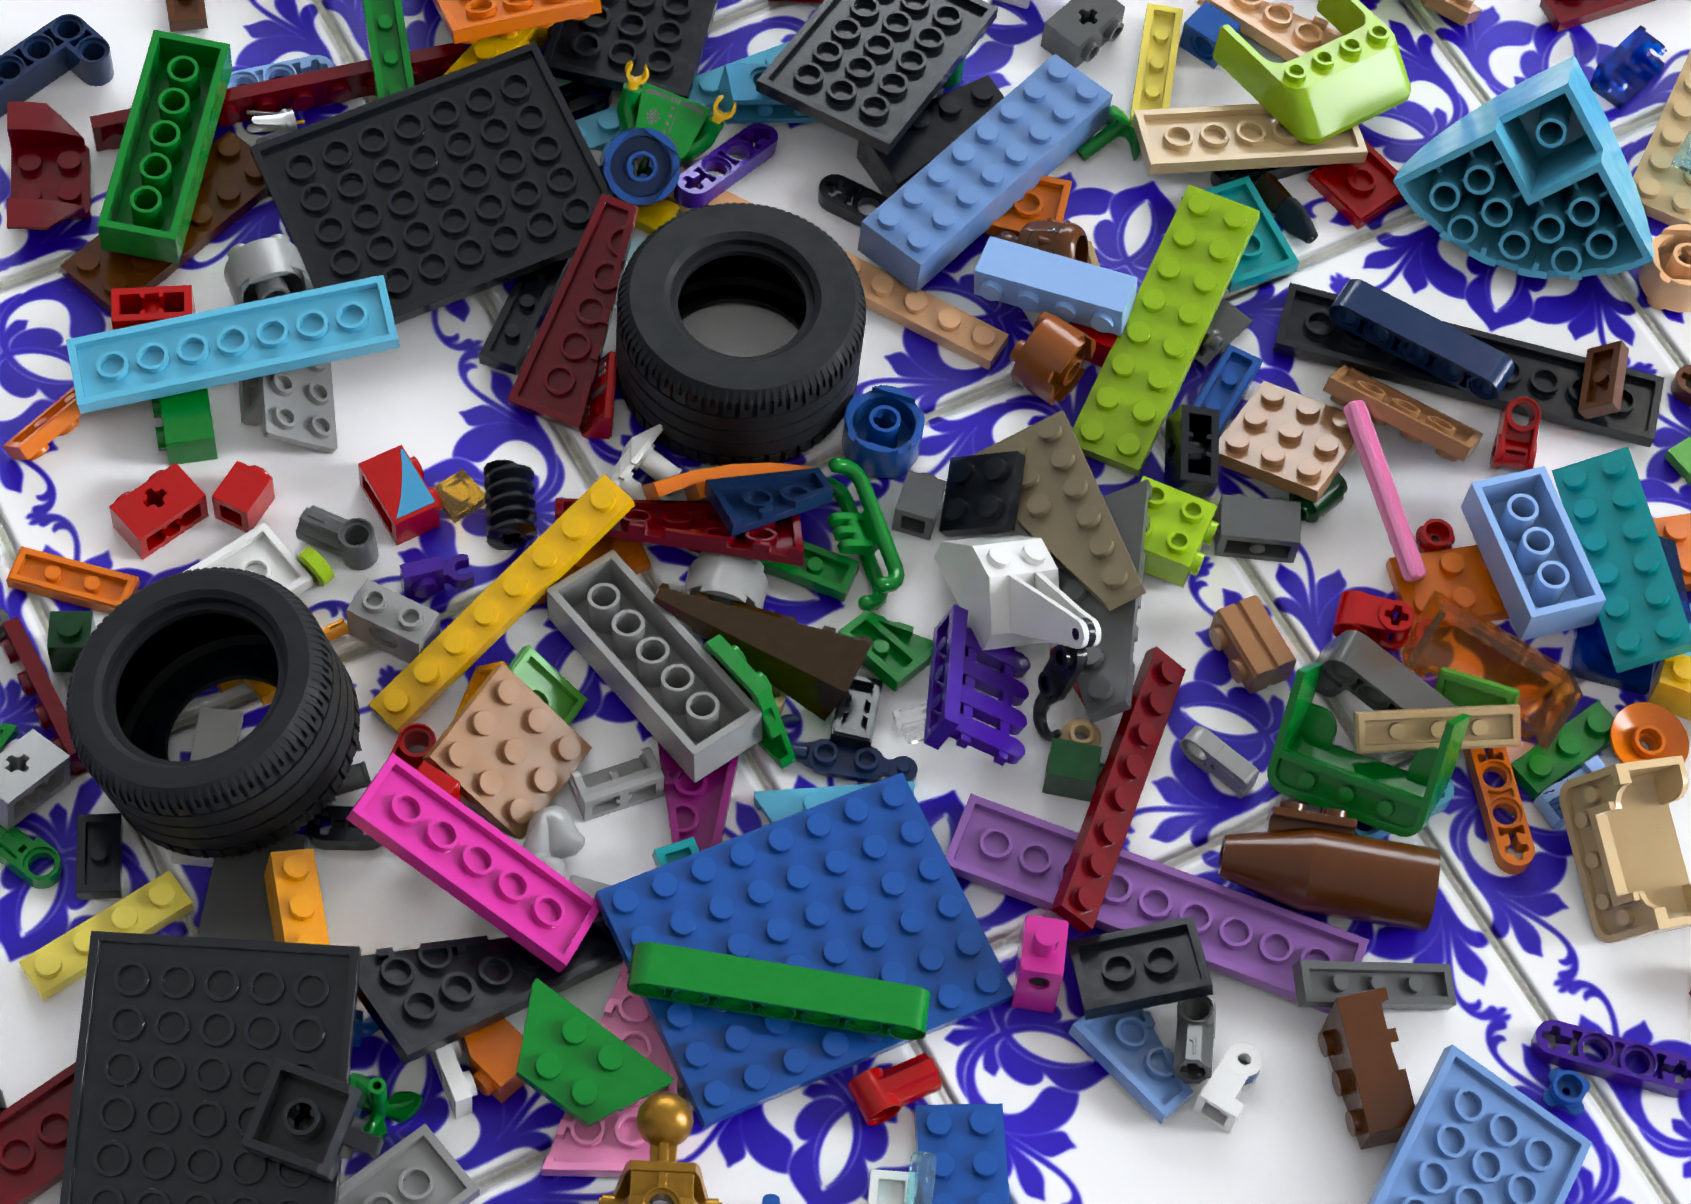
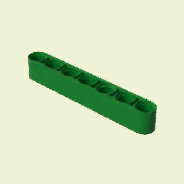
(778, 991)

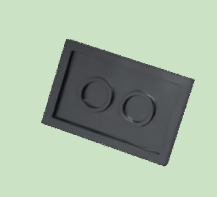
(1140, 967)

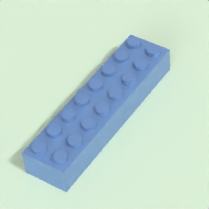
(984, 173)

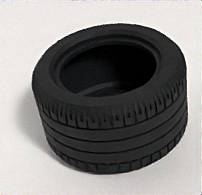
(724, 404)
(166, 651)

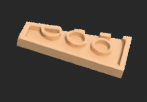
(1277, 26)

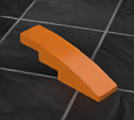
(694, 481)

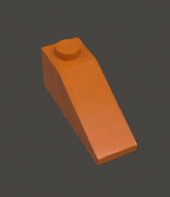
(494, 1059)

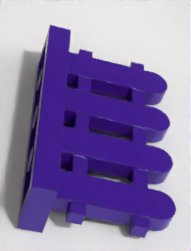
(955, 701)

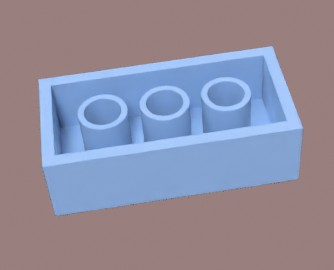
(1532, 553)

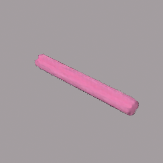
(1384, 491)

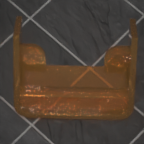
(1466, 642)

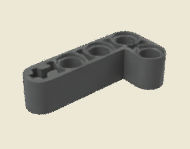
(1373, 675)

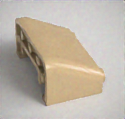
(1629, 847)

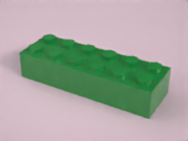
(165, 147)

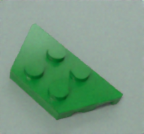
(759, 690)
(580, 1061)

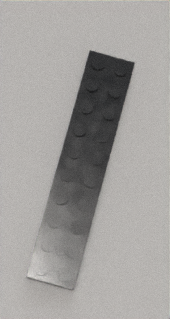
(1540, 372)

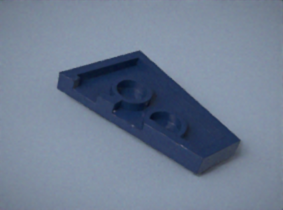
(765, 498)

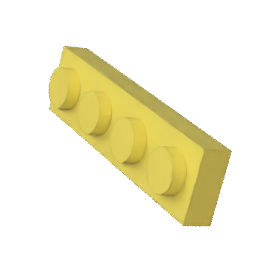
(1157, 58)
(140, 912)

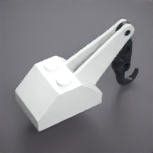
(1017, 601)

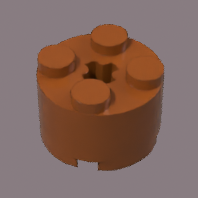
(1051, 358)

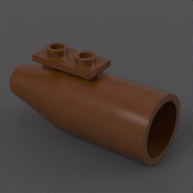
(1325, 870)

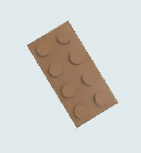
(1414, 419)

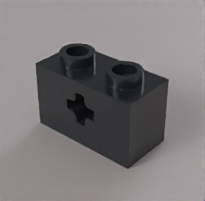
(1192, 450)

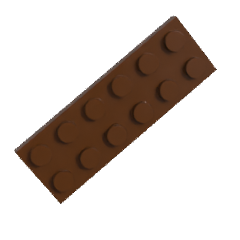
(226, 193)

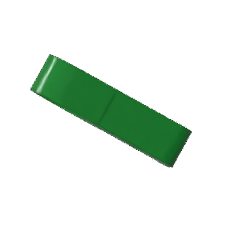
(20, 851)

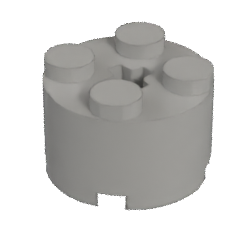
(265, 270)
(727, 579)

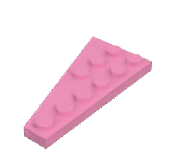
(614, 1141)

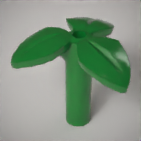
(1118, 126)
(398, 1107)

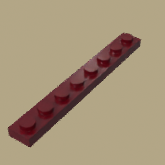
(1118, 791)

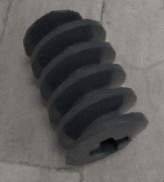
(509, 504)

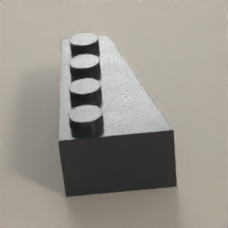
(931, 133)

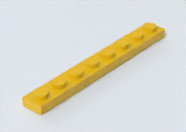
(501, 604)

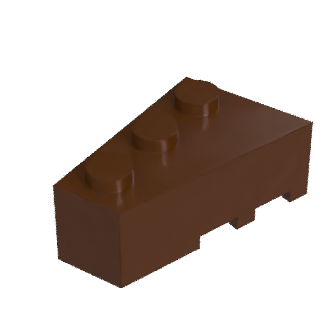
(1366, 1069)

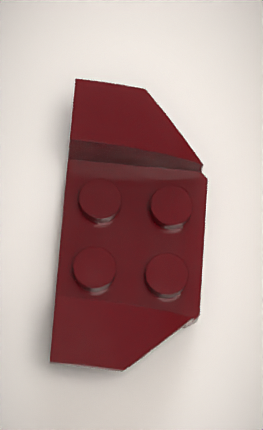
(46, 168)

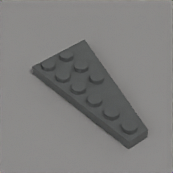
(1110, 669)

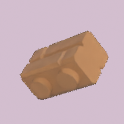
(1252, 644)

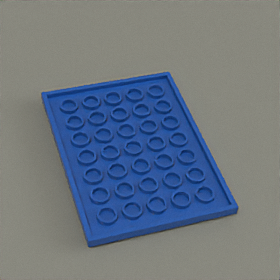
(827, 890)

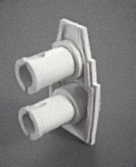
(641, 454)

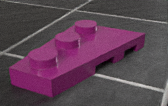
(697, 807)

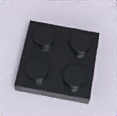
(982, 494)

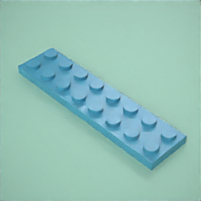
(231, 344)

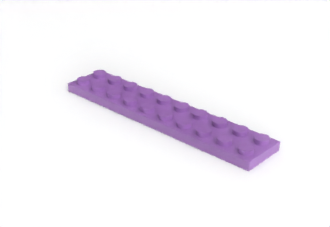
(1236, 931)

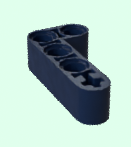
(51, 52)

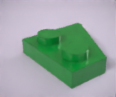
(895, 650)

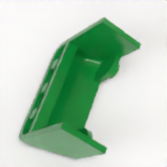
(1332, 777)

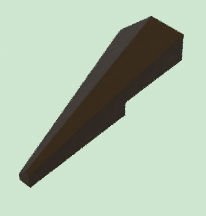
(798, 659)

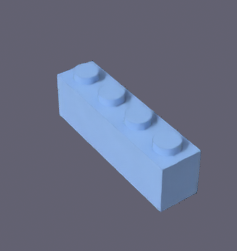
(1056, 285)

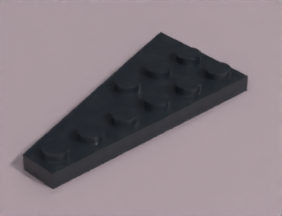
(465, 984)

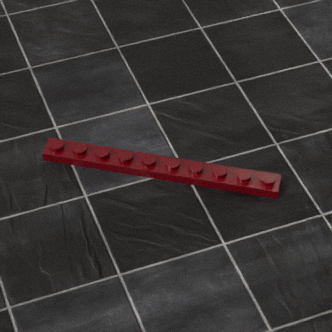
(295, 91)

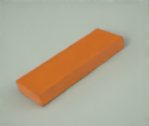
(70, 580)

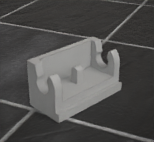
(617, 786)

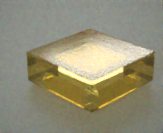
(460, 495)

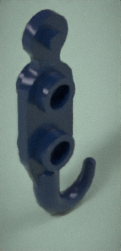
(847, 762)

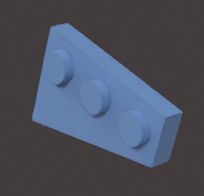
(1135, 1058)

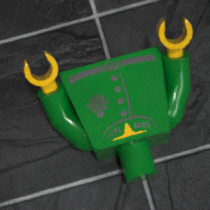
(676, 117)

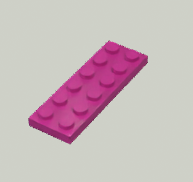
(475, 862)

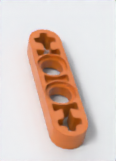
(1502, 797)

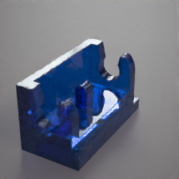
(1628, 68)

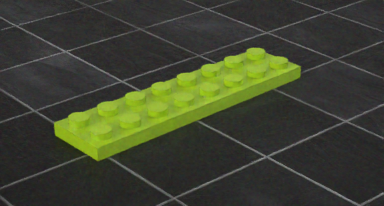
(1164, 329)

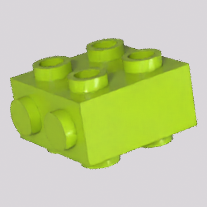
(1176, 533)

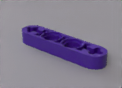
(720, 161)
(1615, 1052)

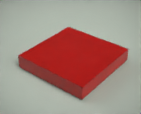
(1358, 189)

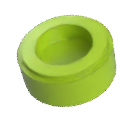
(316, 566)

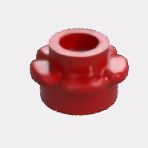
(1435, 529)

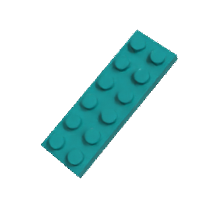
(1618, 535)

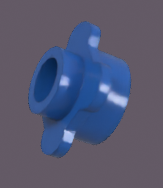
(1569, 1080)

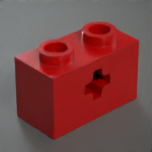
(150, 304)
(158, 510)

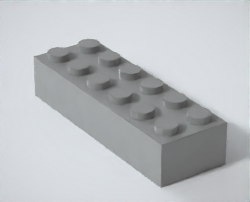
(654, 666)

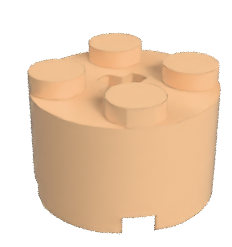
(1668, 277)

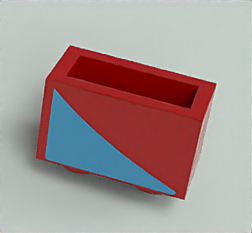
(400, 494)

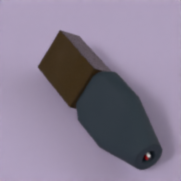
(1287, 209)

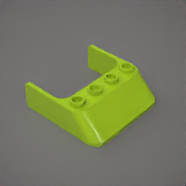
(1330, 85)

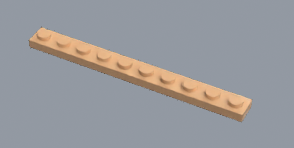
(913, 310)

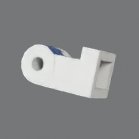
(1232, 1075)

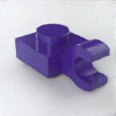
(429, 575)

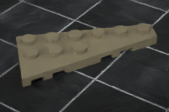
(1069, 511)

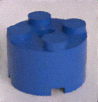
(661, 161)
(883, 431)

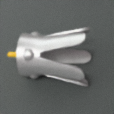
(275, 122)

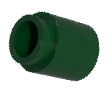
(1313, 511)

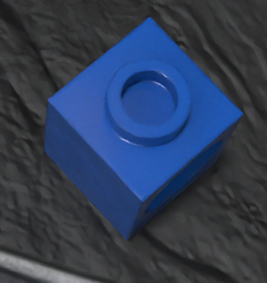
(1202, 30)

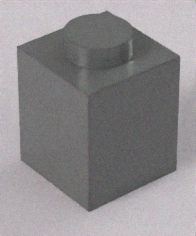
(919, 504)

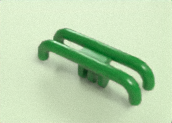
(864, 533)

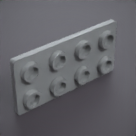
(293, 406)

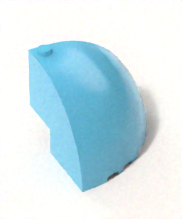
(1533, 183)

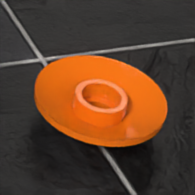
(1650, 725)

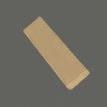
(1423, 727)

